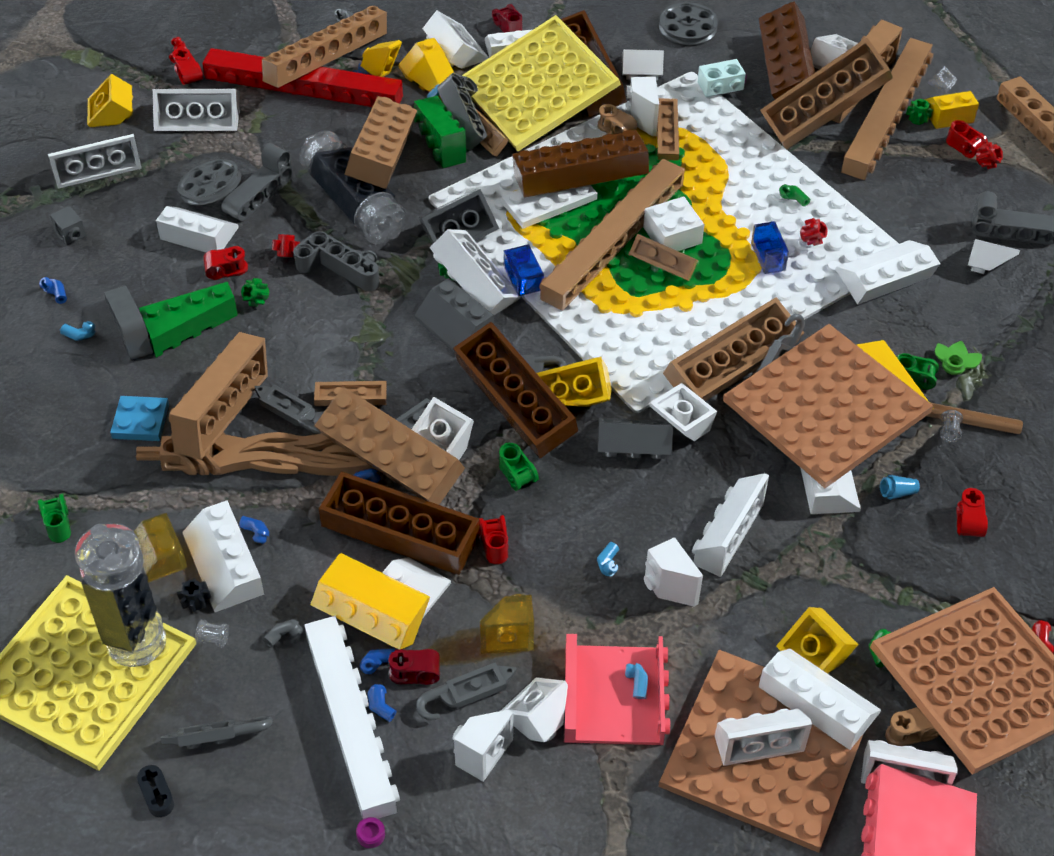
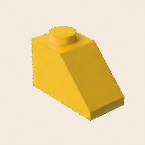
(380, 58)

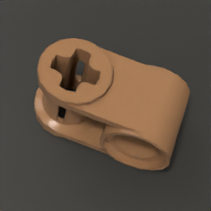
(615, 122)
(910, 728)

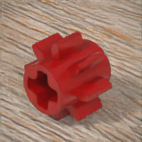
(989, 155)
(813, 232)
(285, 245)

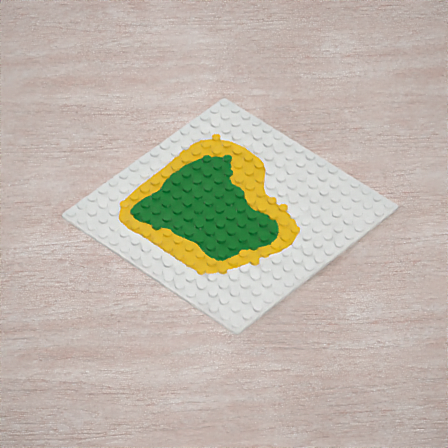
(732, 180)

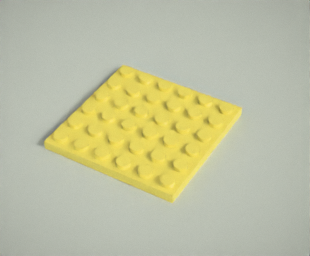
(539, 82)
(67, 686)

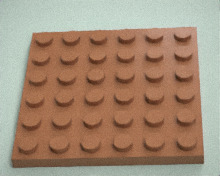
(827, 405)
(976, 677)
(778, 794)

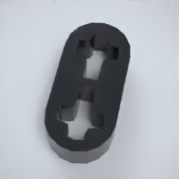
(160, 788)

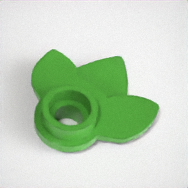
(956, 358)

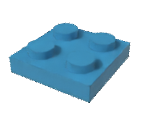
(140, 418)

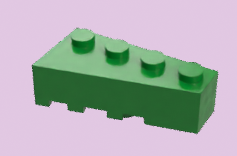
(441, 131)
(187, 316)

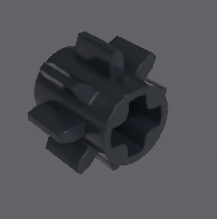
(194, 595)

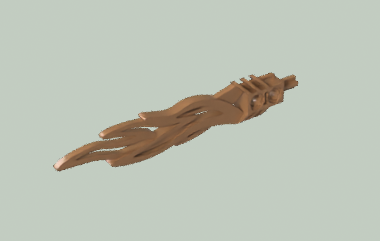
(289, 455)

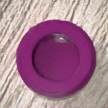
(370, 832)

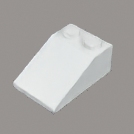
(828, 48)

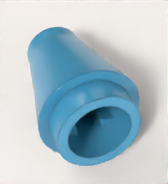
(897, 486)

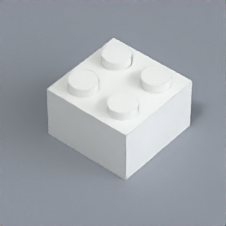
(674, 224)

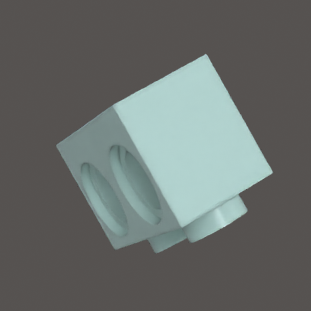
(721, 77)

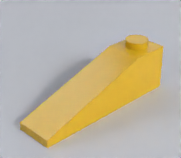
(426, 65)
(580, 382)

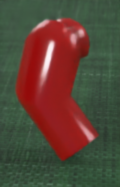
(177, 43)
(1042, 629)

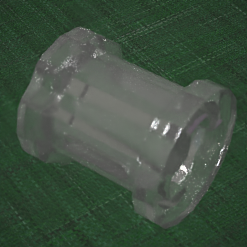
(951, 425)
(212, 633)

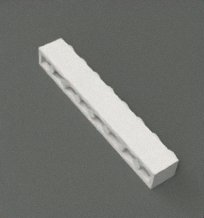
(350, 719)

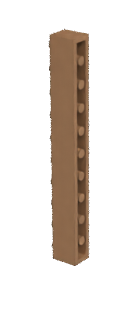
(887, 110)
(610, 235)

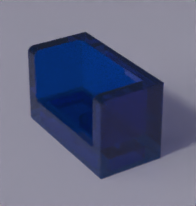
(769, 247)
(523, 269)

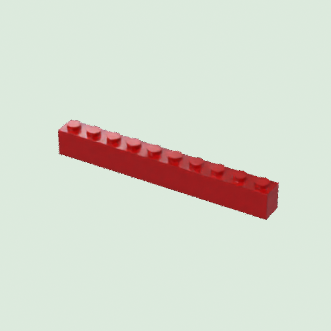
(319, 83)

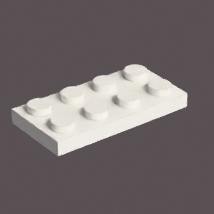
(541, 207)

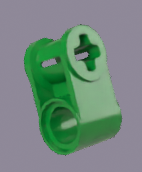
(918, 370)
(517, 469)
(55, 518)

